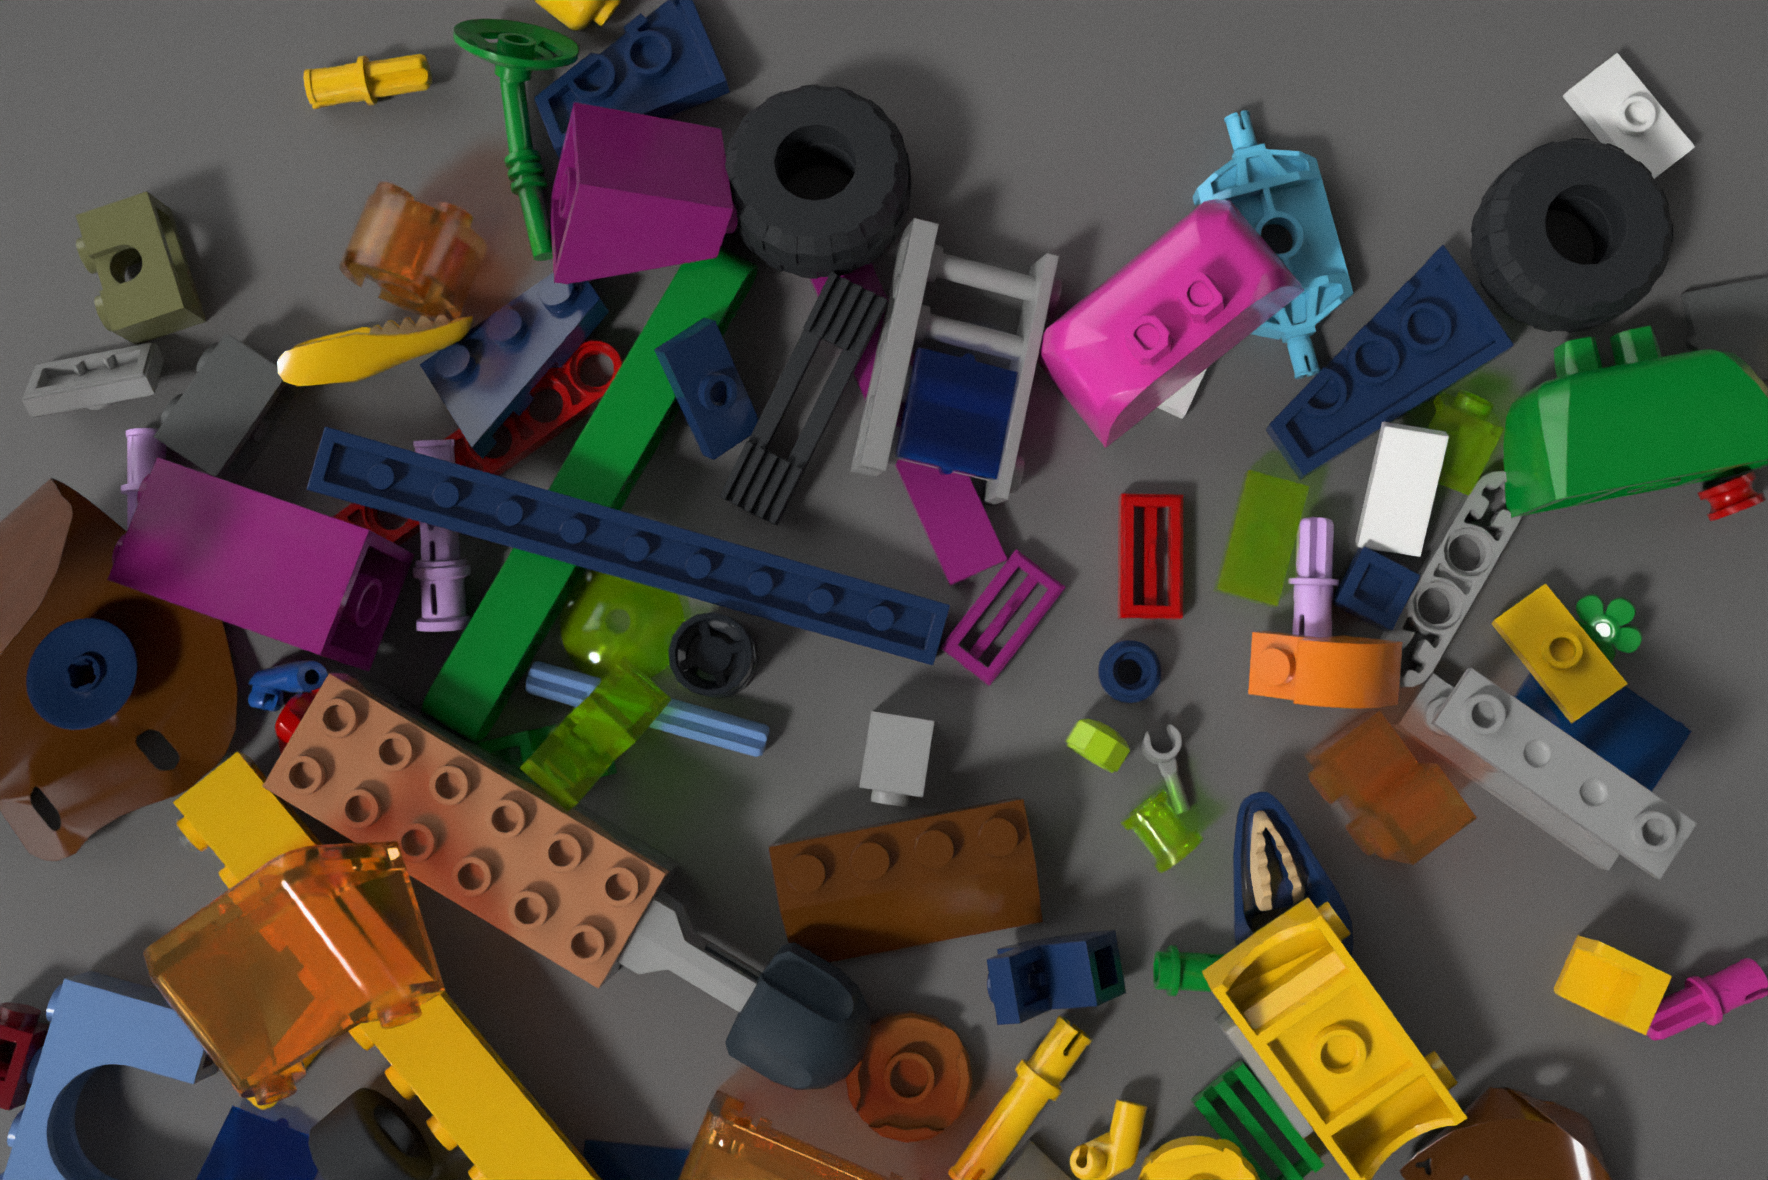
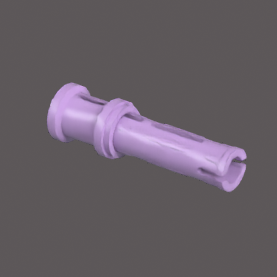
(440, 567)

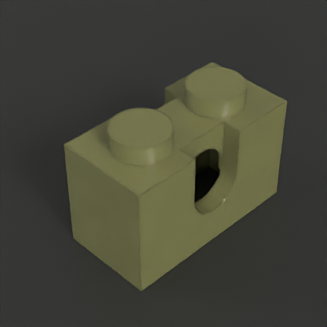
(163, 293)

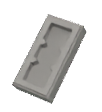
(93, 380)

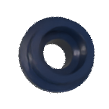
(1148, 665)

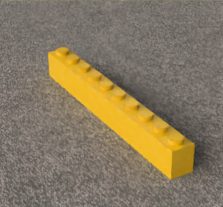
(438, 1055)

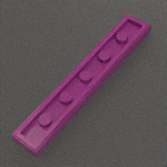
(944, 503)

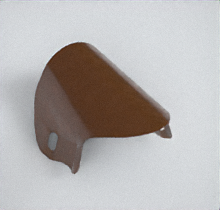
(185, 687)

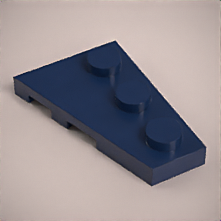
(509, 353)

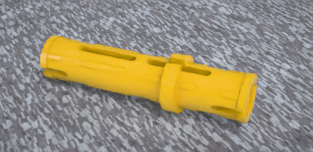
(1034, 1086)

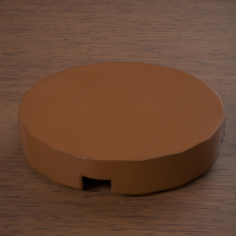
(911, 1077)

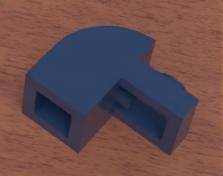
(1054, 975)

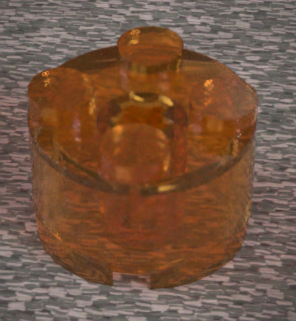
(414, 252)

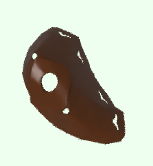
(1513, 1139)

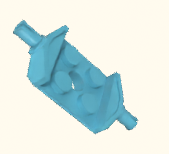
(1288, 192)

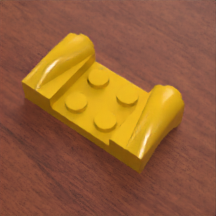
(1332, 1039)

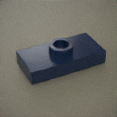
(708, 387)

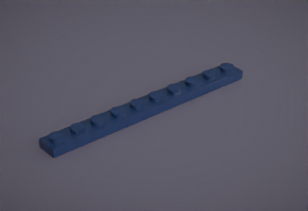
(626, 545)

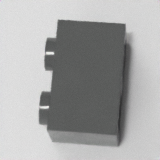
(228, 410)

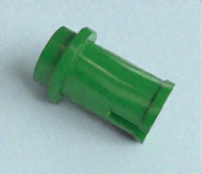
(1181, 970)

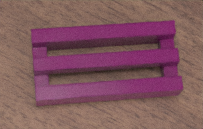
(969, 659)

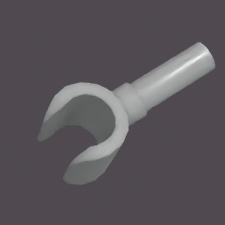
(1169, 768)

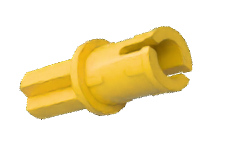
(366, 80)

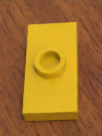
(1559, 653)

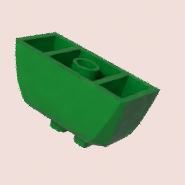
(1631, 424)

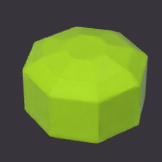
(1098, 744)

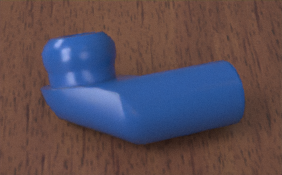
(272, 682)

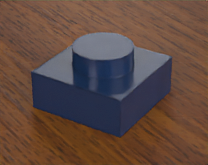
(1375, 589)

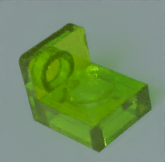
(1472, 437)

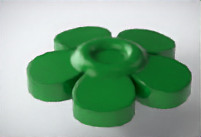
(1608, 627)

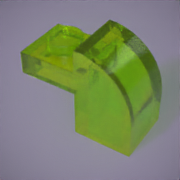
(595, 733)

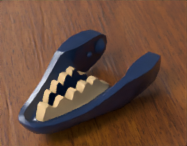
(1276, 867)

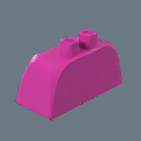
(1165, 318)

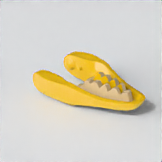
(368, 351)

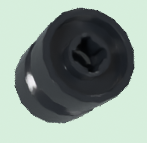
(713, 655)

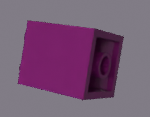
(637, 195)

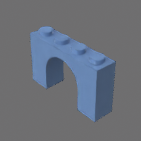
(93, 1025)

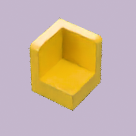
(1612, 984)

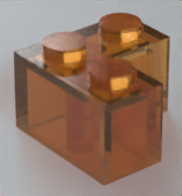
(1393, 800)

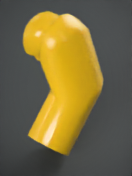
(1114, 1150)

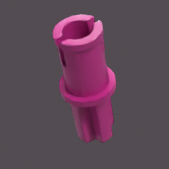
(1709, 998)

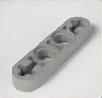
(1457, 585)

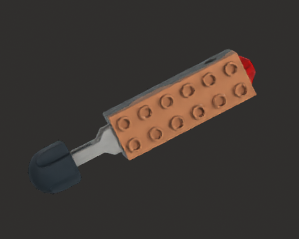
(548, 874)

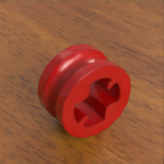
(1731, 496)

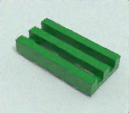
(1221, 1087)

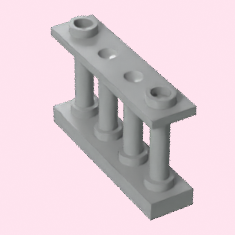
(909, 322)
(1544, 773)

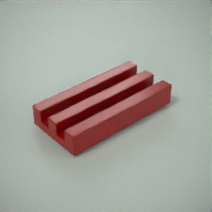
(1149, 609)

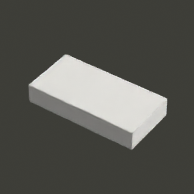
(1401, 488)

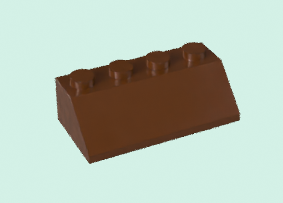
(908, 881)

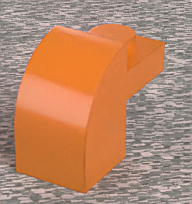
(1325, 670)

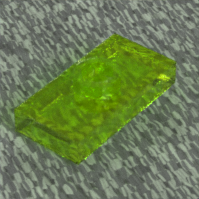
(1261, 538)

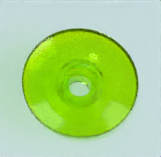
(646, 642)

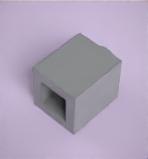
(896, 758)

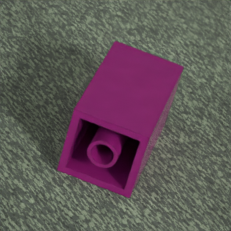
(261, 564)

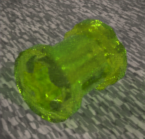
(1162, 831)

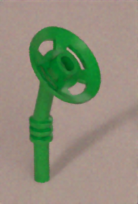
(514, 64)

